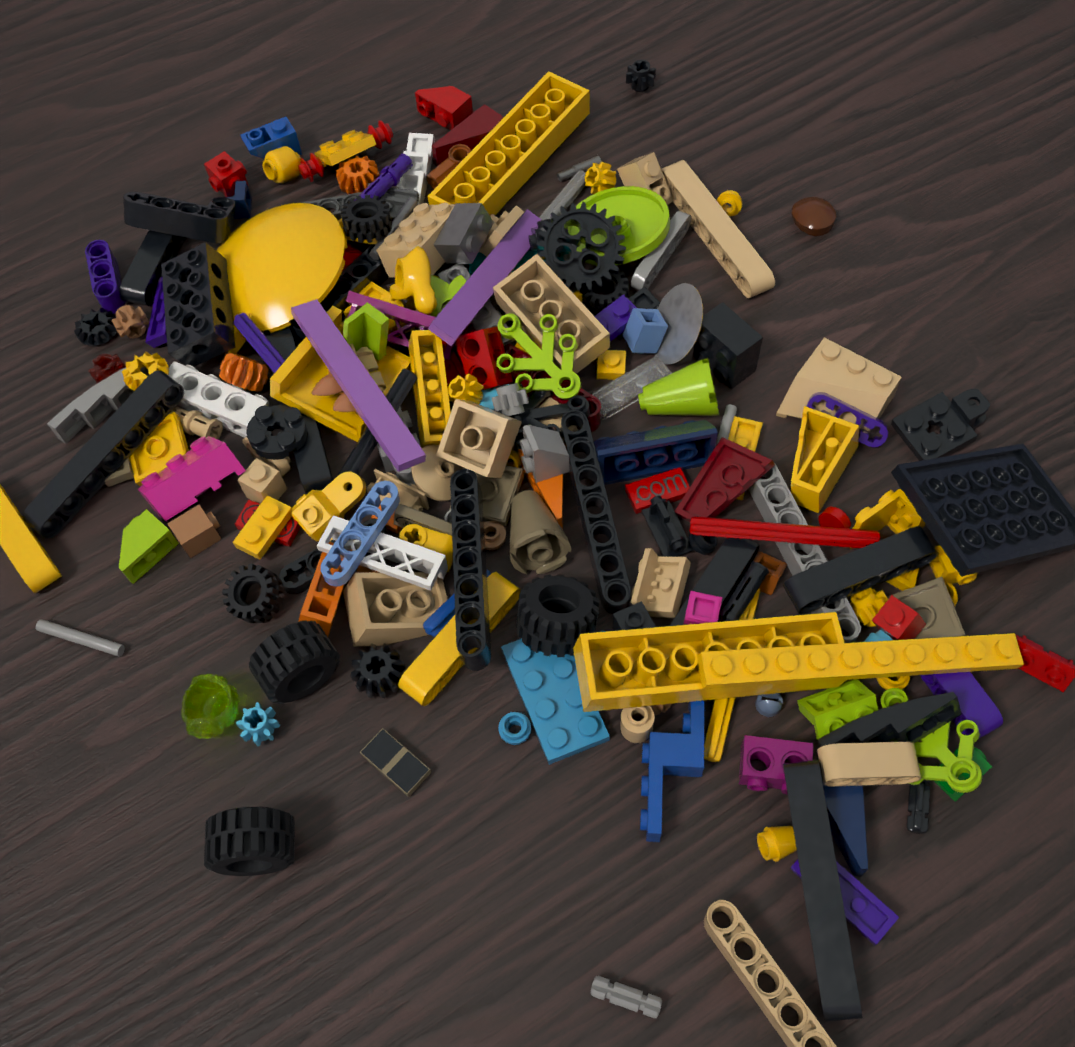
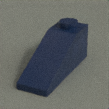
(847, 824)

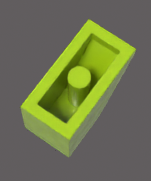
(144, 545)

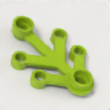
(541, 359)
(936, 746)

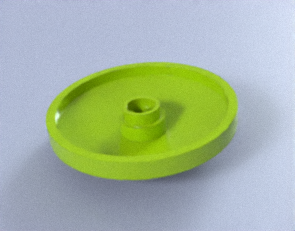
(638, 211)

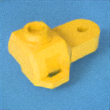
(317, 507)

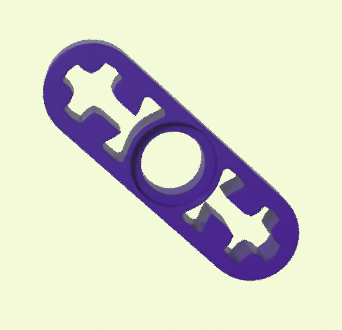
(870, 422)

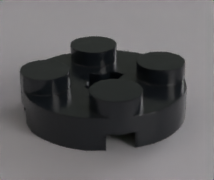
(271, 418)

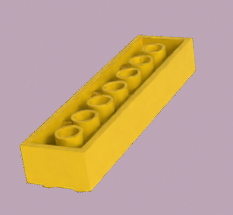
(516, 145)
(662, 662)

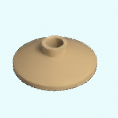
(430, 477)

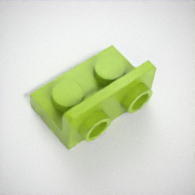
(837, 706)

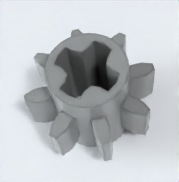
(510, 399)

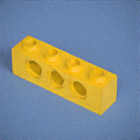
(430, 387)

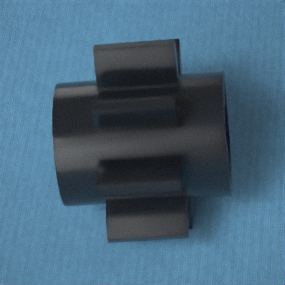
(640, 75)

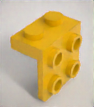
(892, 510)

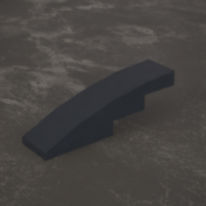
(900, 722)

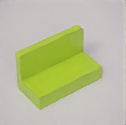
(367, 329)

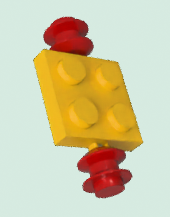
(350, 145)

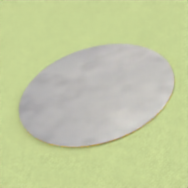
(683, 314)

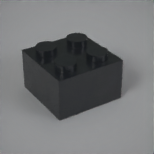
(729, 345)

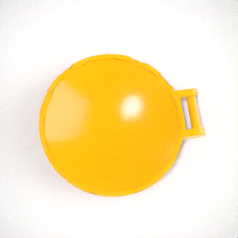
(282, 262)

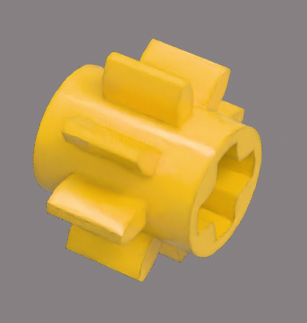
(600, 177)
(465, 389)
(867, 605)

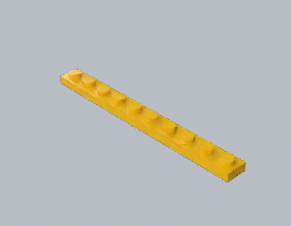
(858, 660)

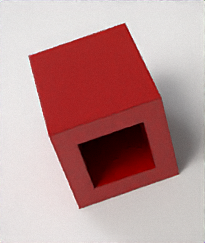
(898, 620)

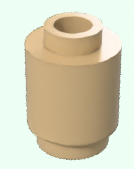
(638, 730)

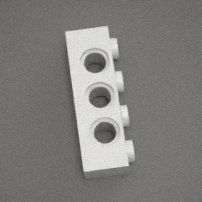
(216, 398)

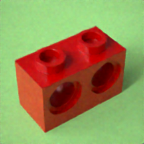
(484, 359)

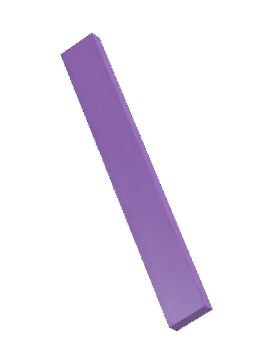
(479, 287)
(358, 386)

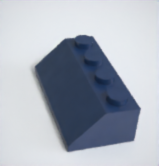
(655, 451)

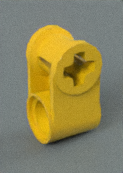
(429, 539)

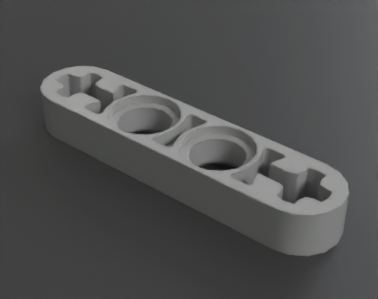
(655, 260)

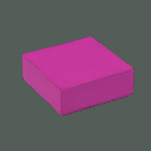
(702, 608)

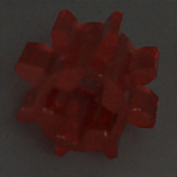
(105, 366)

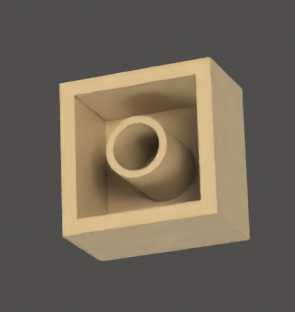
(478, 438)

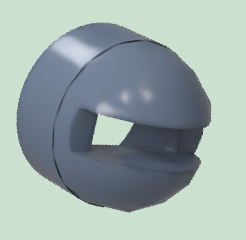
(769, 707)

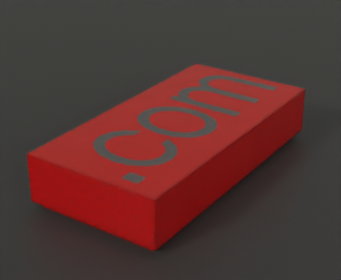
(669, 485)

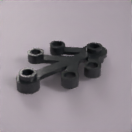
(533, 414)

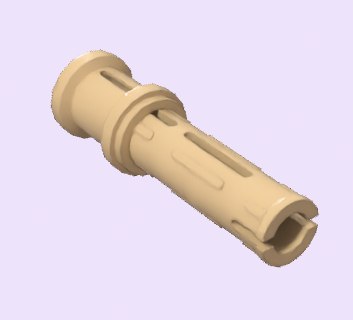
(195, 423)

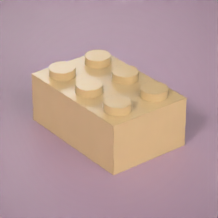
(420, 230)

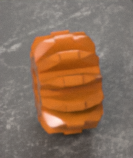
(356, 174)
(244, 372)

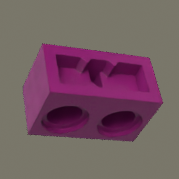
(774, 754)

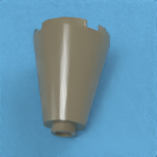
(535, 535)

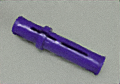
(389, 177)

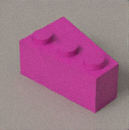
(189, 476)

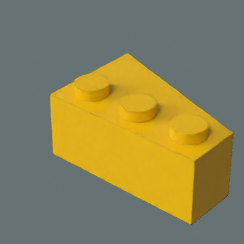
(821, 457)

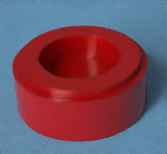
(834, 518)

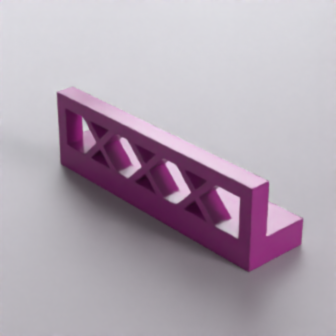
(398, 314)

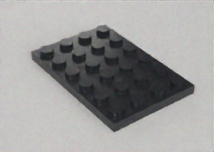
(989, 507)

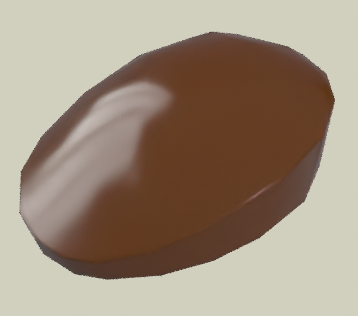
(813, 215)

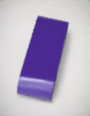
(104, 275)
(972, 698)

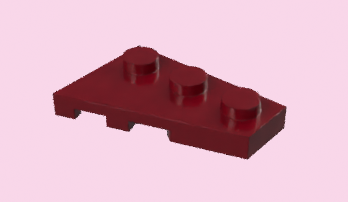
(722, 480)

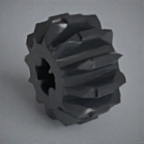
(365, 670)

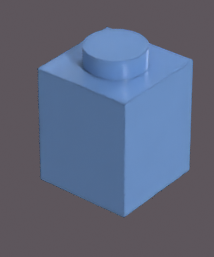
(645, 330)

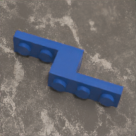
(671, 756)

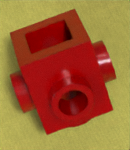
(224, 173)

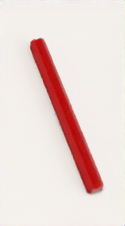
(783, 532)

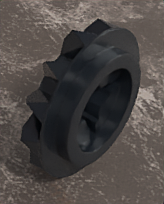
(98, 335)

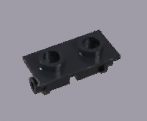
(666, 528)

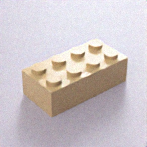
(538, 291)

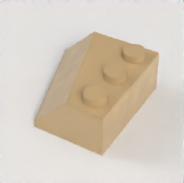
(845, 377)

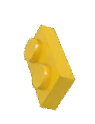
(263, 527)

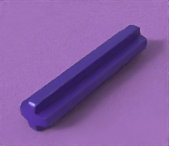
(258, 341)

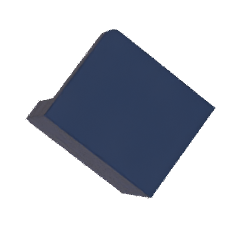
(242, 200)

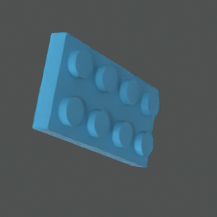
(554, 701)

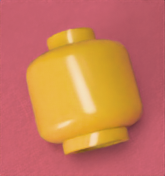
(281, 164)

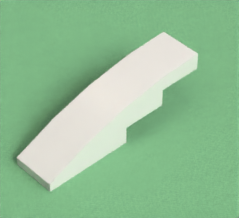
(420, 152)

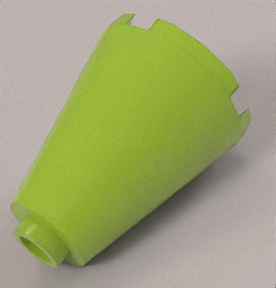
(682, 393)

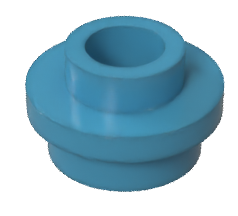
(511, 719)

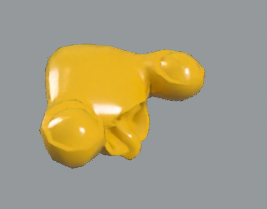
(414, 281)

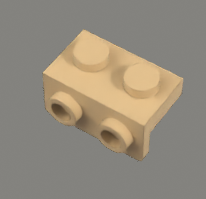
(660, 583)

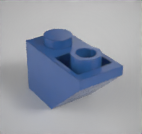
(270, 137)

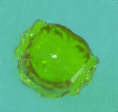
(209, 706)

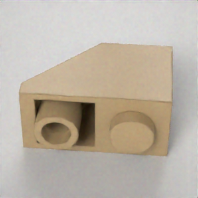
(646, 173)

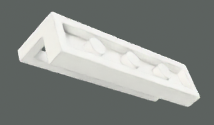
(393, 549)

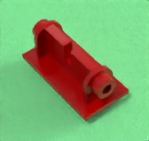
(1045, 666)

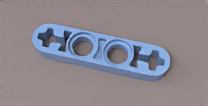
(356, 530)

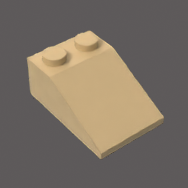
(389, 609)

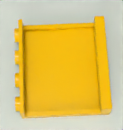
(305, 368)

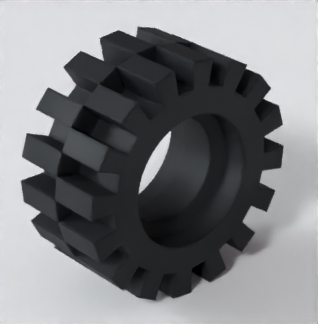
(366, 218)
(597, 302)
(241, 584)

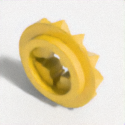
(134, 376)

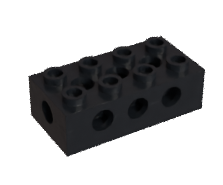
(197, 305)

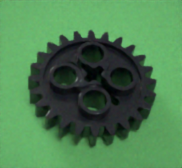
(589, 224)

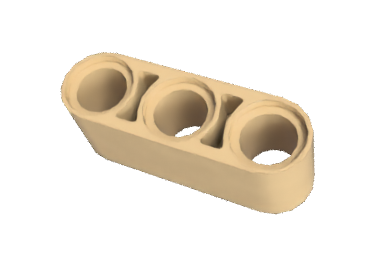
(868, 764)

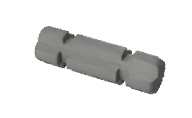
(626, 996)

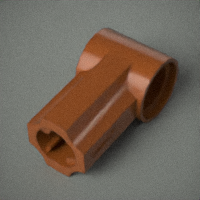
(456, 155)

